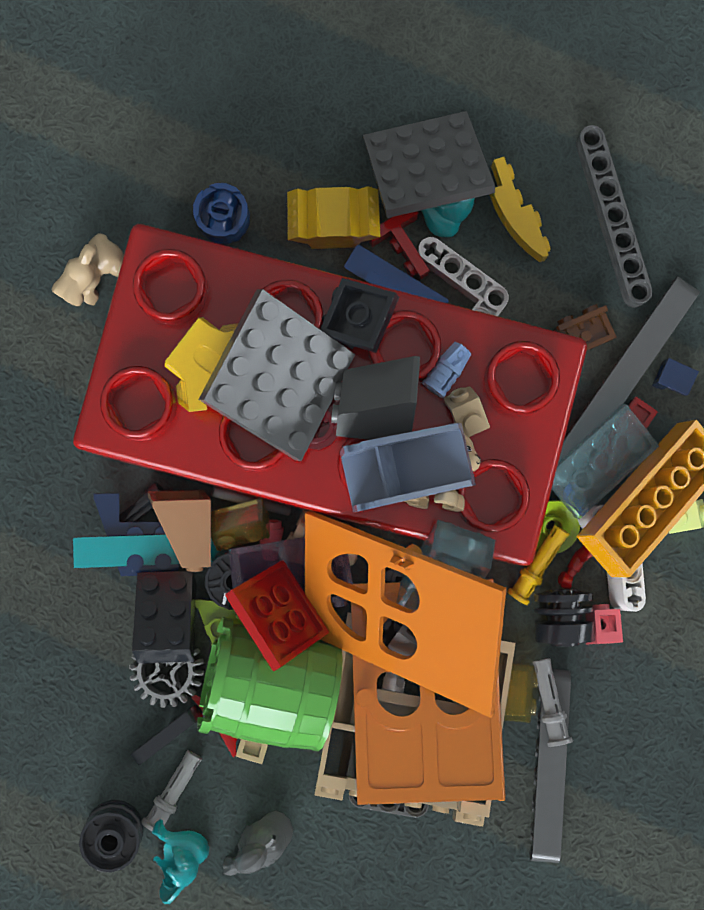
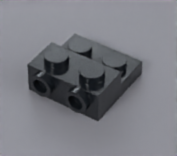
(359, 315)

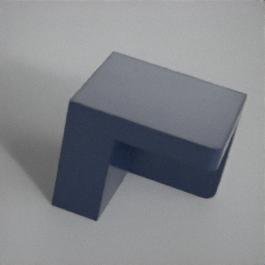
(675, 377)

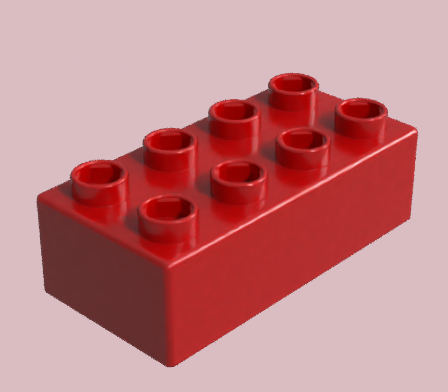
(172, 279)

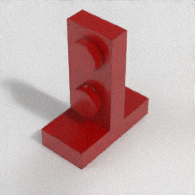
(401, 243)

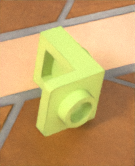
(691, 519)

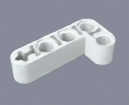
(465, 272)
(622, 597)

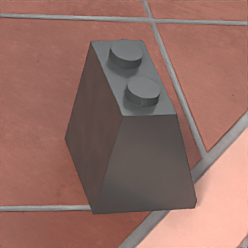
(377, 399)

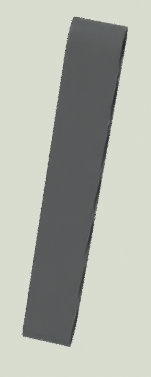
(617, 205)
(550, 782)

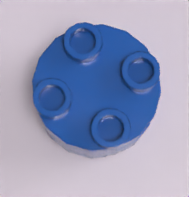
(221, 213)

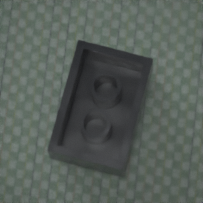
(164, 617)

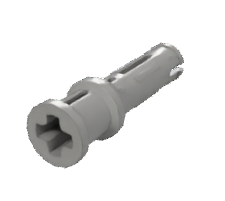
(553, 716)
(166, 802)

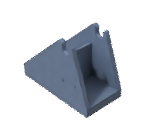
(407, 466)

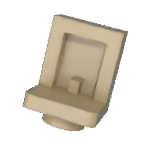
(468, 410)
(251, 751)

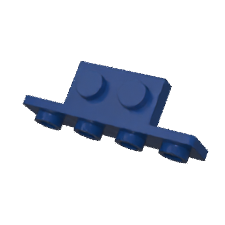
(381, 273)

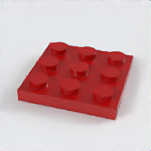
(277, 614)

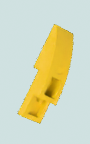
(519, 221)

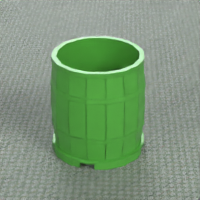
(268, 707)

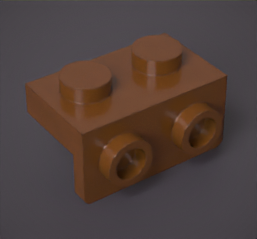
(591, 326)

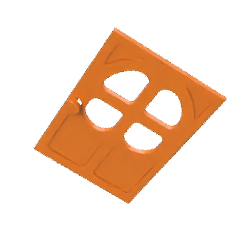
(453, 626)
(424, 753)

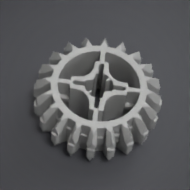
(172, 681)

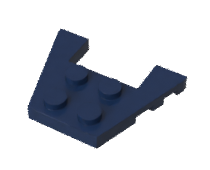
(109, 513)

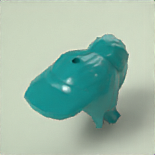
(446, 219)
(181, 859)

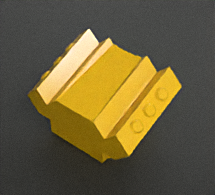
(333, 216)
(196, 359)

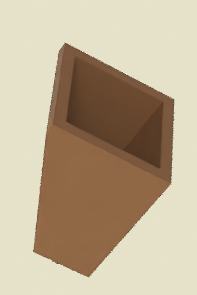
(187, 524)

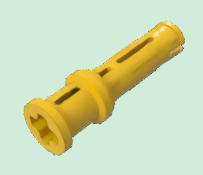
(532, 575)

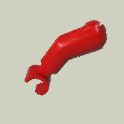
(581, 555)

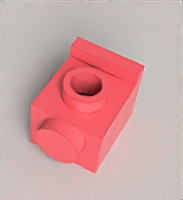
(611, 621)

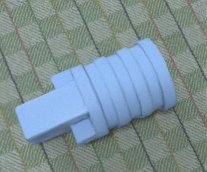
(447, 369)

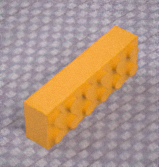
(648, 502)

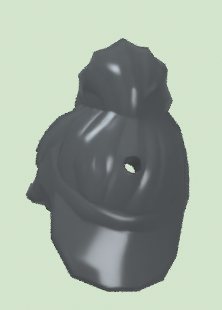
(257, 844)

